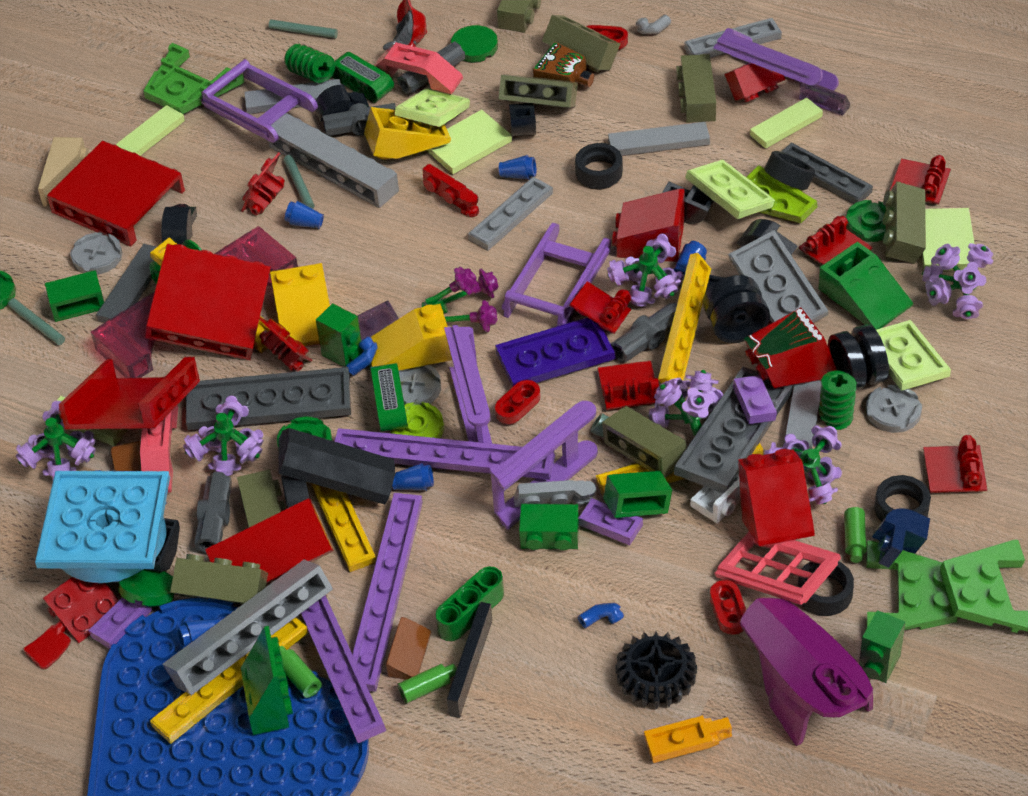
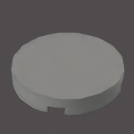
(96, 253)
(420, 384)
(893, 409)

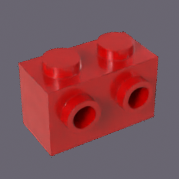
(750, 79)

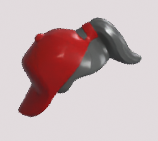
(410, 26)

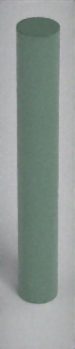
(303, 28)
(298, 181)
(36, 321)

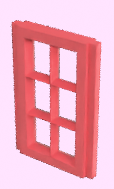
(801, 551)

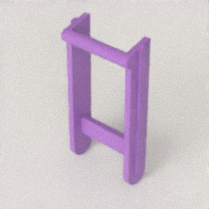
(743, 48)
(260, 126)
(549, 247)
(468, 383)
(575, 457)

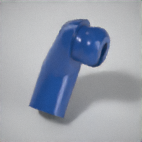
(362, 361)
(598, 611)

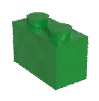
(74, 295)
(339, 335)
(637, 494)
(549, 526)
(881, 646)

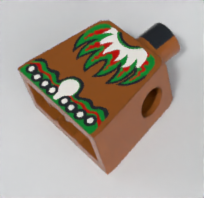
(564, 65)

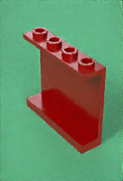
(112, 191)
(208, 301)
(126, 403)

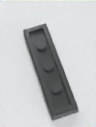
(832, 177)
(130, 285)

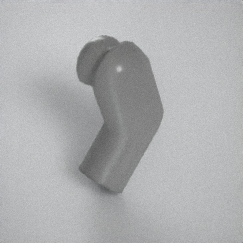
(652, 28)

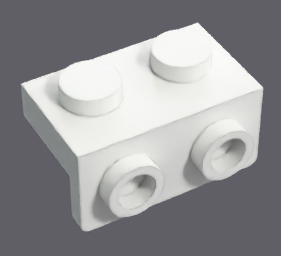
(717, 504)

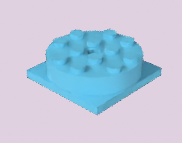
(104, 523)

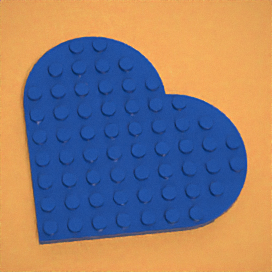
(220, 751)

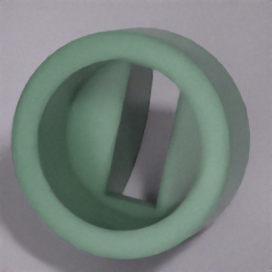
(597, 427)

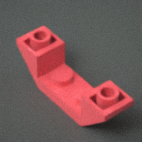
(440, 73)
(156, 446)

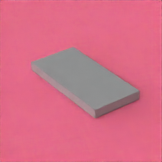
(778, 278)

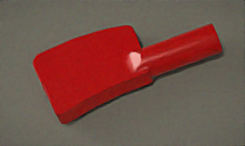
(48, 646)

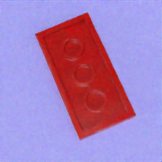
(277, 541)

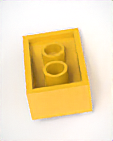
(398, 136)
(300, 300)
(413, 339)

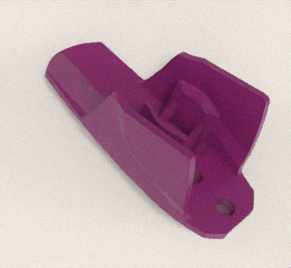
(803, 666)

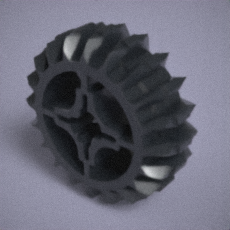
(637, 669)

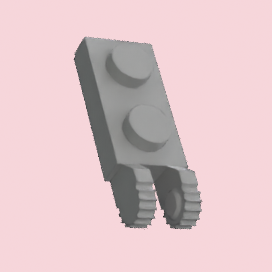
(555, 492)

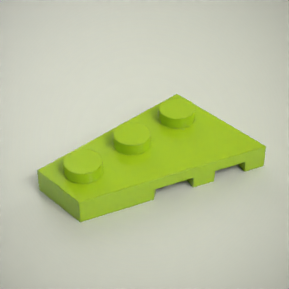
(789, 201)

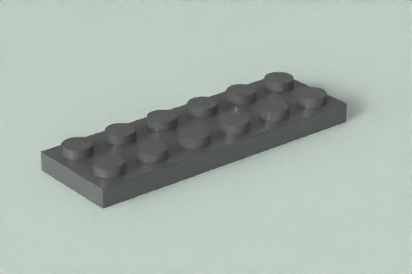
(273, 397)
(725, 438)

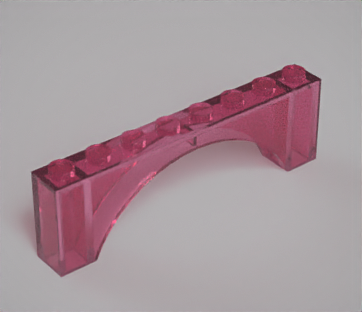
(125, 334)

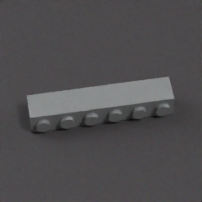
(335, 160)
(238, 631)

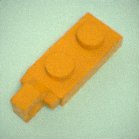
(686, 737)

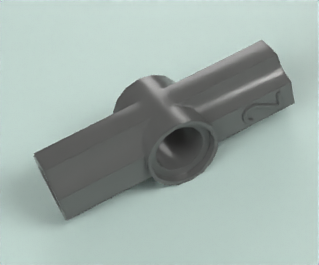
(412, 81)
(350, 121)
(645, 333)
(213, 511)

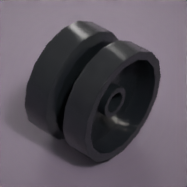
(735, 308)
(860, 355)

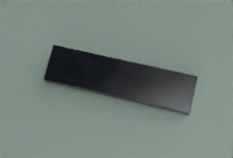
(469, 660)

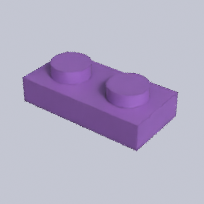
(754, 399)
(601, 520)
(116, 620)

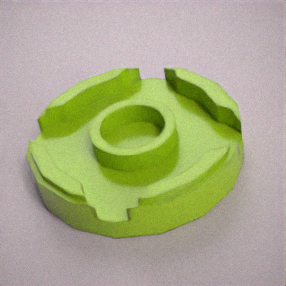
(422, 421)

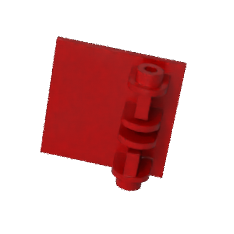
(925, 176)
(263, 188)
(830, 241)
(602, 307)
(280, 342)
(628, 384)
(955, 467)
(80, 605)

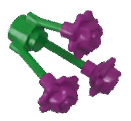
(466, 281)

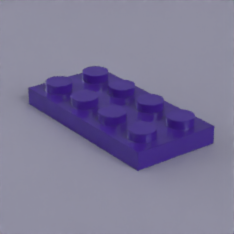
(555, 351)

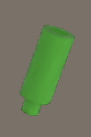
(855, 533)
(299, 673)
(426, 682)

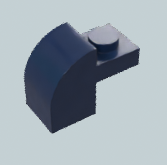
(900, 531)

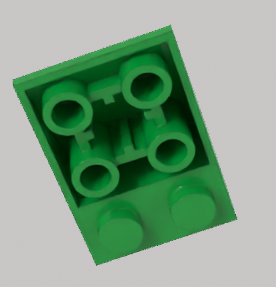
(863, 286)
(266, 685)

